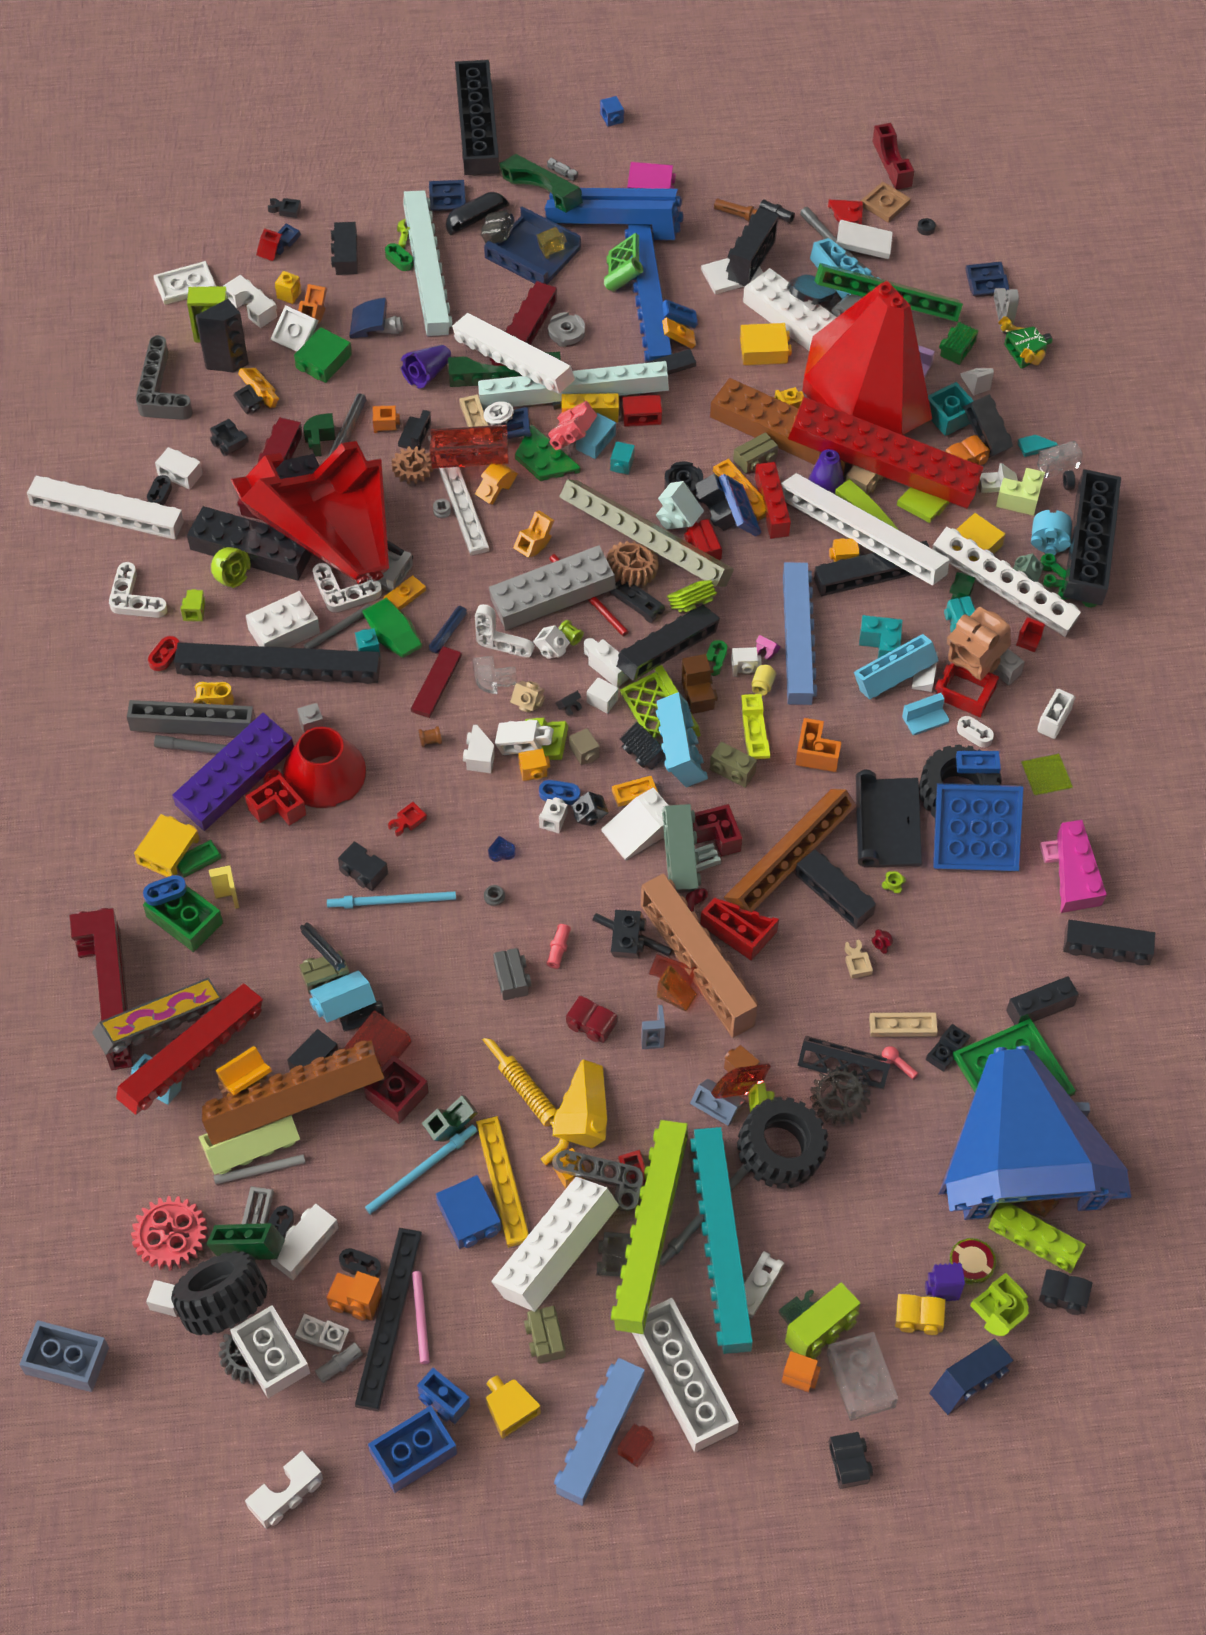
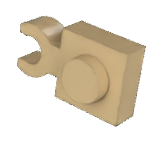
(857, 962)

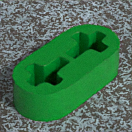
(396, 254)
(720, 658)

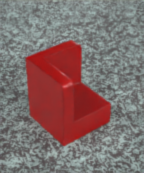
(268, 244)
(1030, 634)

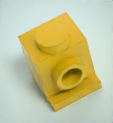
(790, 396)

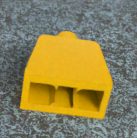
(510, 1405)

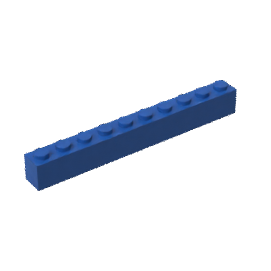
(649, 296)

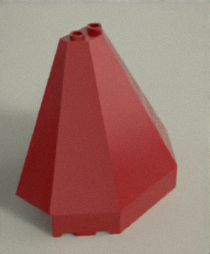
(871, 363)
(329, 512)

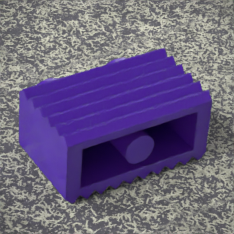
(945, 1281)

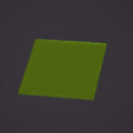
(1046, 774)

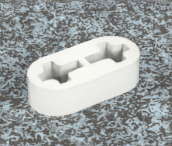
(975, 731)

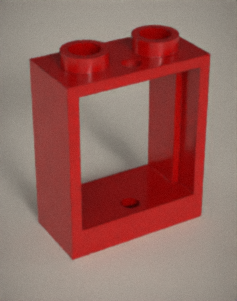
(960, 701)

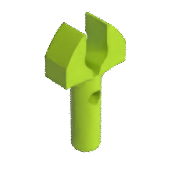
(404, 233)

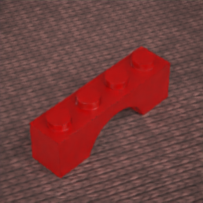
(776, 510)

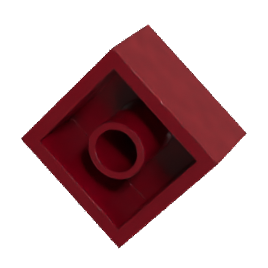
(398, 1091)

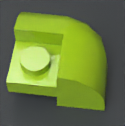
(1002, 1305)

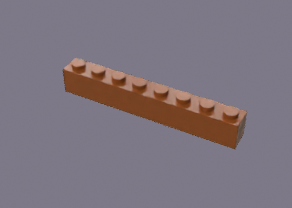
(791, 849)

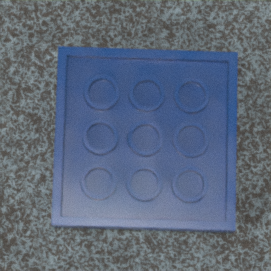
(978, 827)

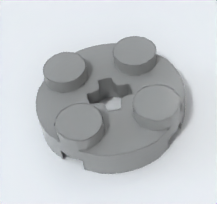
(566, 337)

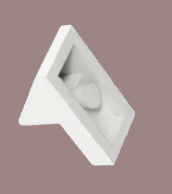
(992, 481)

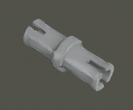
(338, 1362)

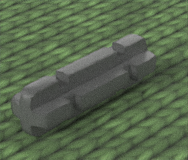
(562, 169)

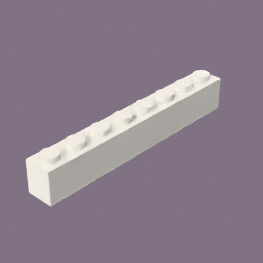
(513, 353)
(105, 507)

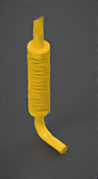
(529, 1092)

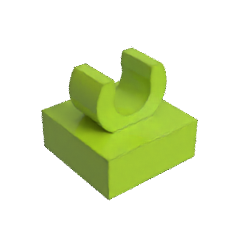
(758, 1094)

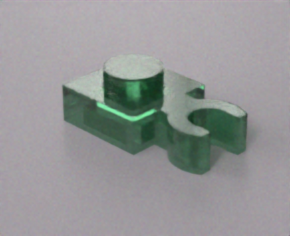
(796, 1307)

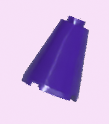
(424, 364)
(828, 471)

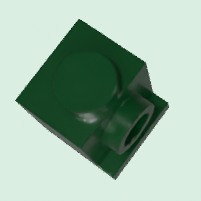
(962, 586)

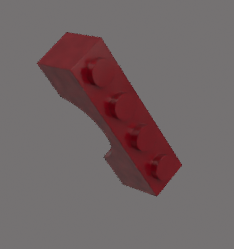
(898, 170)

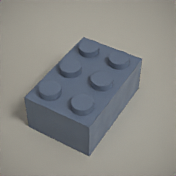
(64, 1356)

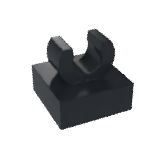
(568, 701)

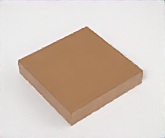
(885, 202)

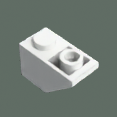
(480, 751)

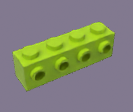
(1036, 1236)

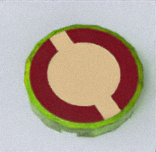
(976, 1259)

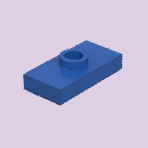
(680, 313)

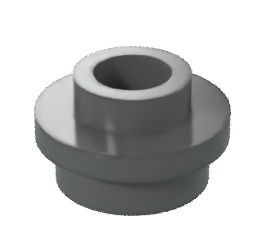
(494, 890)

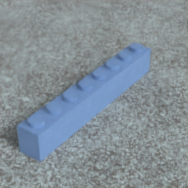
(798, 634)

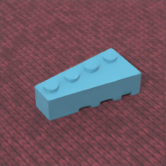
(831, 254)
(680, 740)

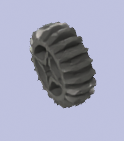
(231, 1359)

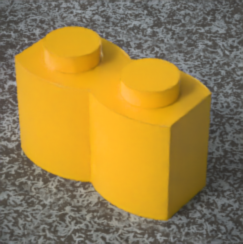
(920, 1314)

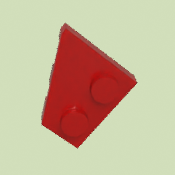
(847, 210)

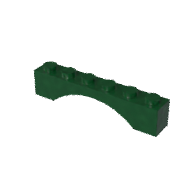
(522, 171)
(468, 372)

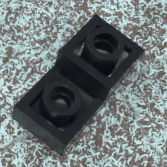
(951, 1041)

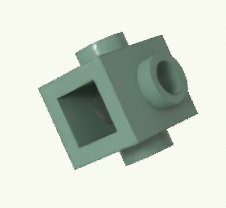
(1030, 566)

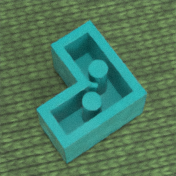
(880, 633)

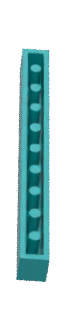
(722, 1241)

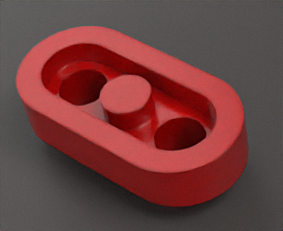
(162, 653)

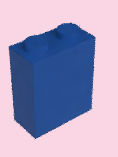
(468, 1212)

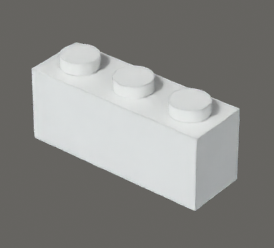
(305, 1241)

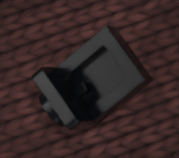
(248, 399)

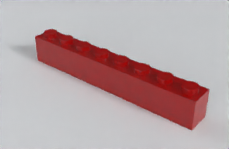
(189, 1049)

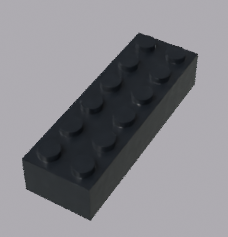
(265, 546)

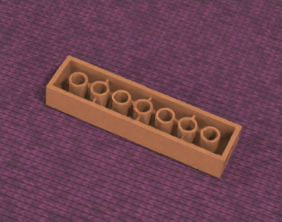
(694, 947)

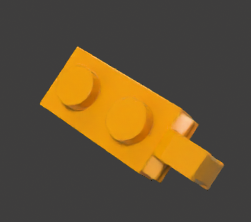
(260, 385)

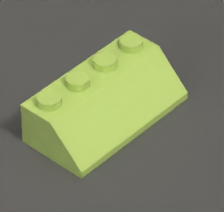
(249, 1145)

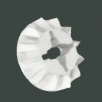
(496, 409)

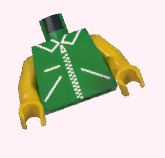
(1025, 344)

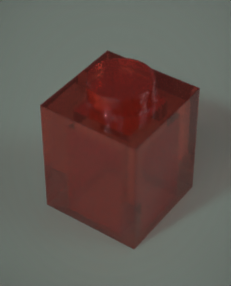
(636, 1444)

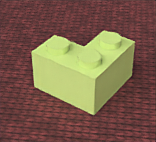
(1021, 495)

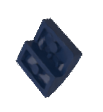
(446, 194)
(986, 278)
(368, 317)

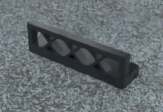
(844, 1053)

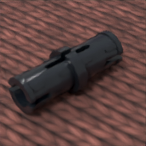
(784, 214)

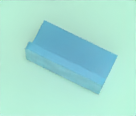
(925, 714)

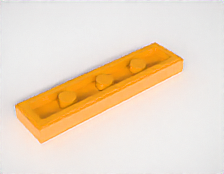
(755, 498)

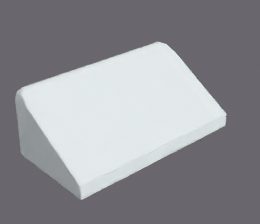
(924, 679)

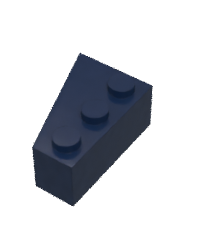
(971, 1375)

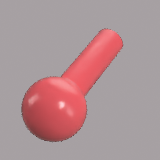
(893, 1054)

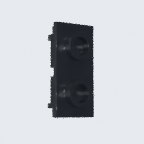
(358, 1017)

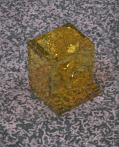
(551, 241)

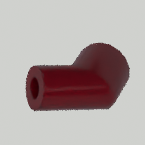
(695, 897)

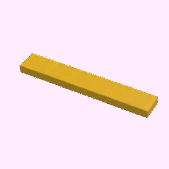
(502, 1181)

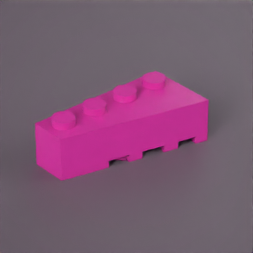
(1078, 871)

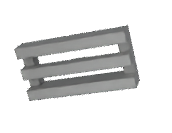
(266, 1210)

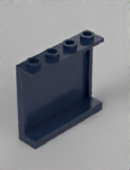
(522, 252)

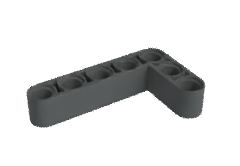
(148, 398)

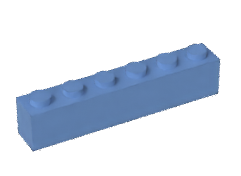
(599, 1432)

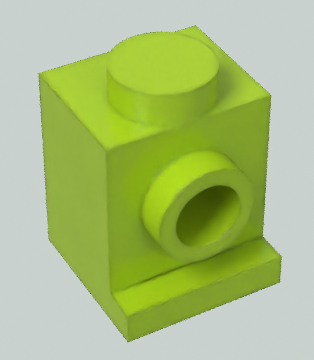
(193, 605)

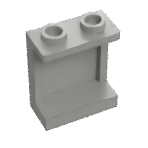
(398, 569)

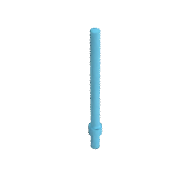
(348, 901)
(456, 1142)

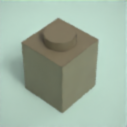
(584, 746)

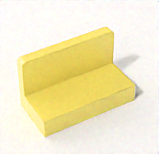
(223, 883)

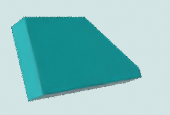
(1034, 444)

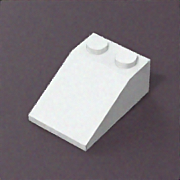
(637, 824)

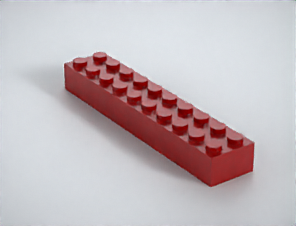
(886, 452)

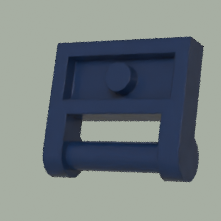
(519, 419)

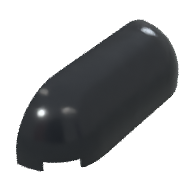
(474, 211)

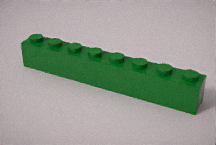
(863, 284)

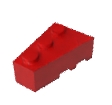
(737, 927)

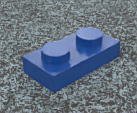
(978, 762)

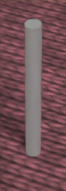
(259, 1169)

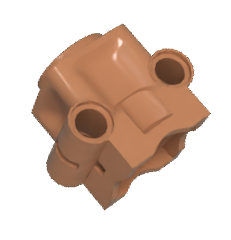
(979, 642)

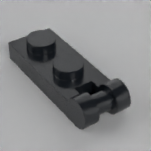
(638, 600)

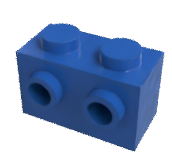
(443, 1396)

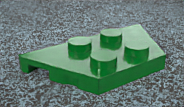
(542, 459)

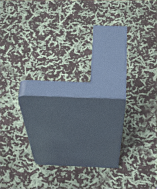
(653, 1032)
(721, 1109)

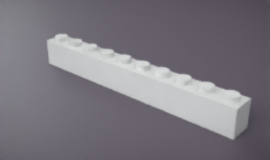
(865, 529)

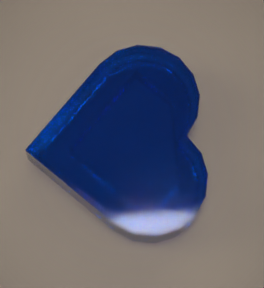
(501, 850)

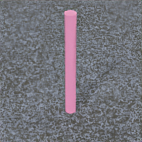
(420, 1317)

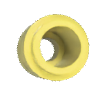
(763, 679)

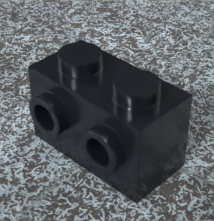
(627, 934)

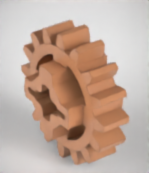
(412, 465)

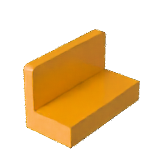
(243, 1071)

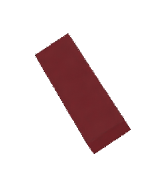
(436, 682)

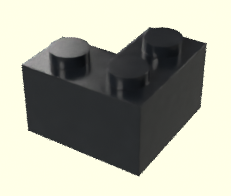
(712, 494)

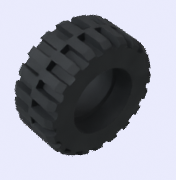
(944, 765)
(798, 1121)
(219, 1293)

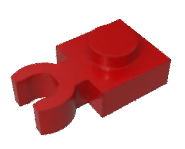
(408, 817)

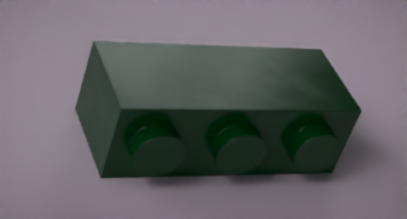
(257, 1240)

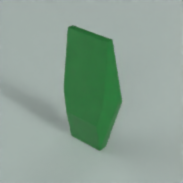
(392, 628)

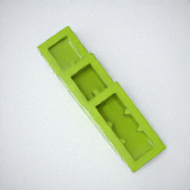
(853, 494)

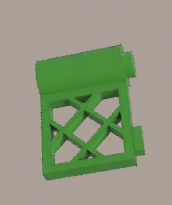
(627, 268)

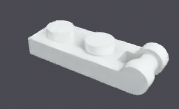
(760, 1281)

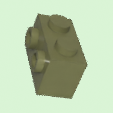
(733, 764)

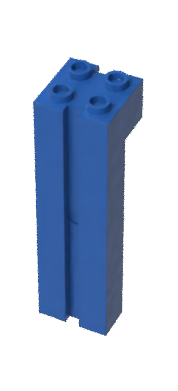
(625, 206)

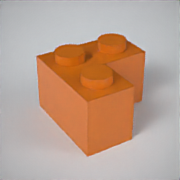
(814, 750)
(355, 1295)

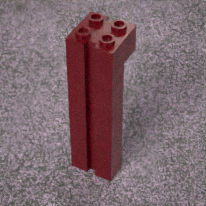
(100, 936)

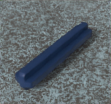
(447, 629)

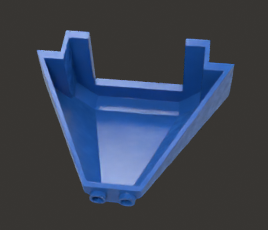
(1028, 1143)

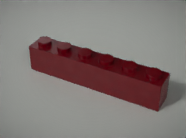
(532, 314)
(284, 440)

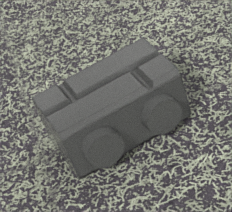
(511, 973)

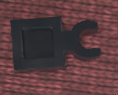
(286, 207)

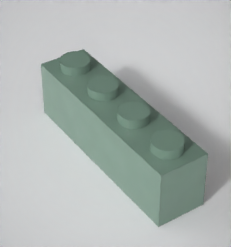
(680, 847)

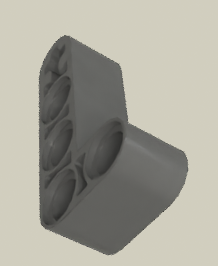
(597, 1174)

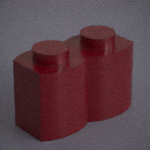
(591, 1019)

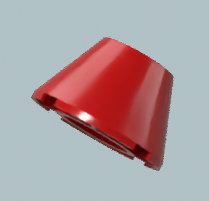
(328, 782)

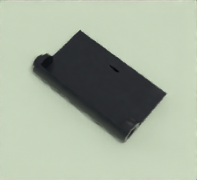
(882, 823)

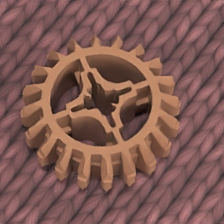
(632, 563)

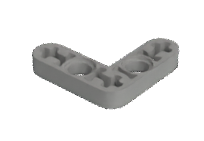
(1006, 303)

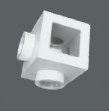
(551, 642)

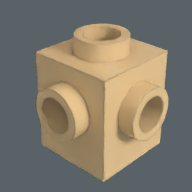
(528, 696)

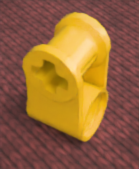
(214, 693)

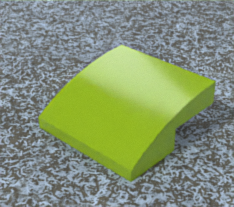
(922, 504)
(556, 748)

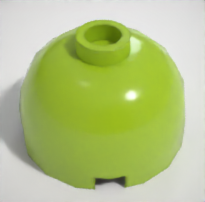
(230, 566)

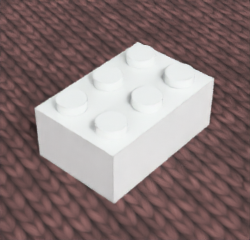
(283, 622)
(270, 1351)

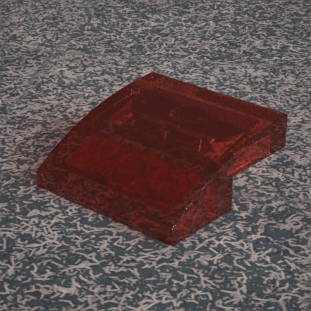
(740, 1081)

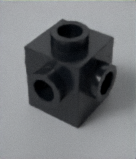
(589, 809)

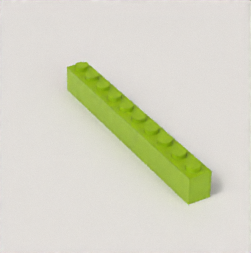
(651, 1227)

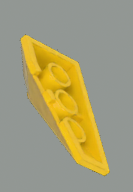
(583, 1110)

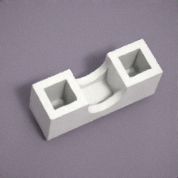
(260, 308)
(271, 1506)

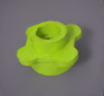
(893, 877)

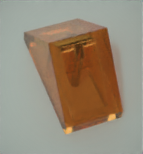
(675, 990)

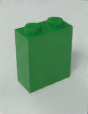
(323, 355)

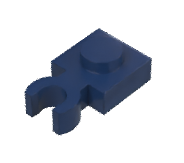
(288, 237)

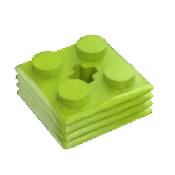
(690, 595)

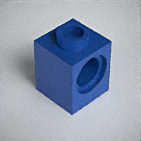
(612, 111)

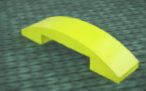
(754, 726)

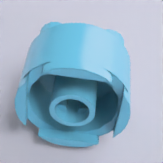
(1051, 532)

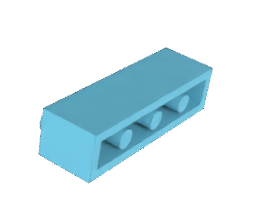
(896, 666)

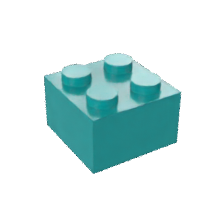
(948, 408)

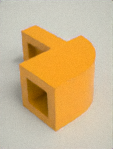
(495, 479)
(536, 537)

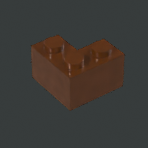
(697, 683)

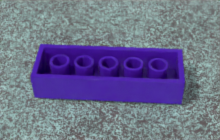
(233, 771)

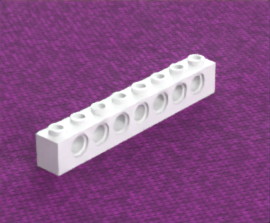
(1009, 591)

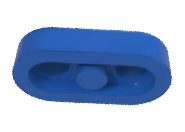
(559, 790)
(164, 890)

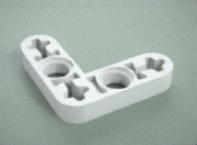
(337, 594)
(126, 596)
(495, 640)

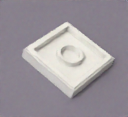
(293, 329)

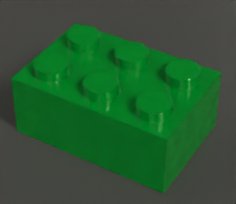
(187, 918)

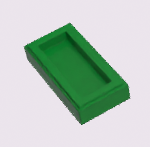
(198, 858)

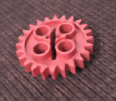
(163, 1252)

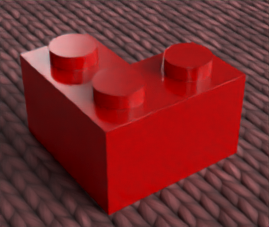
(276, 797)

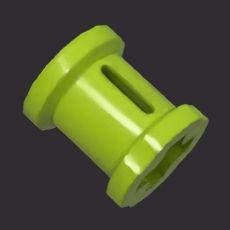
(571, 633)

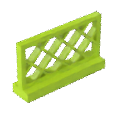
(665, 685)

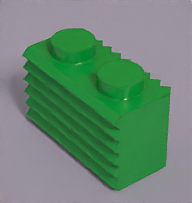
(958, 343)

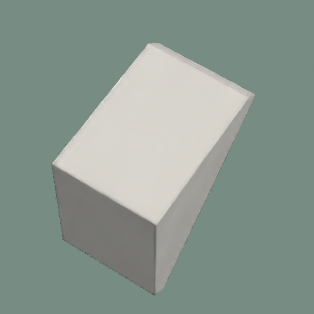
(978, 379)

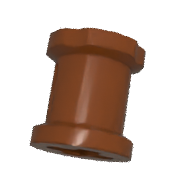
(430, 736)

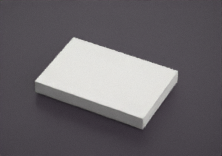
(864, 239)
(717, 276)
(174, 284)

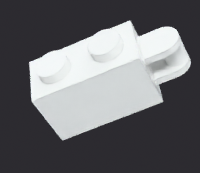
(604, 659)
(522, 736)

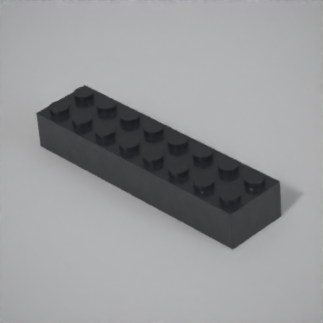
(476, 117)
(1092, 537)

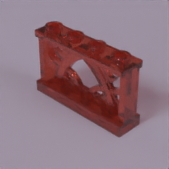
(469, 446)

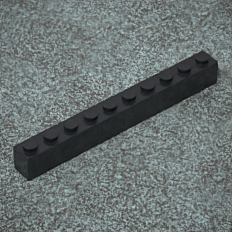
(277, 663)

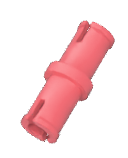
(558, 946)

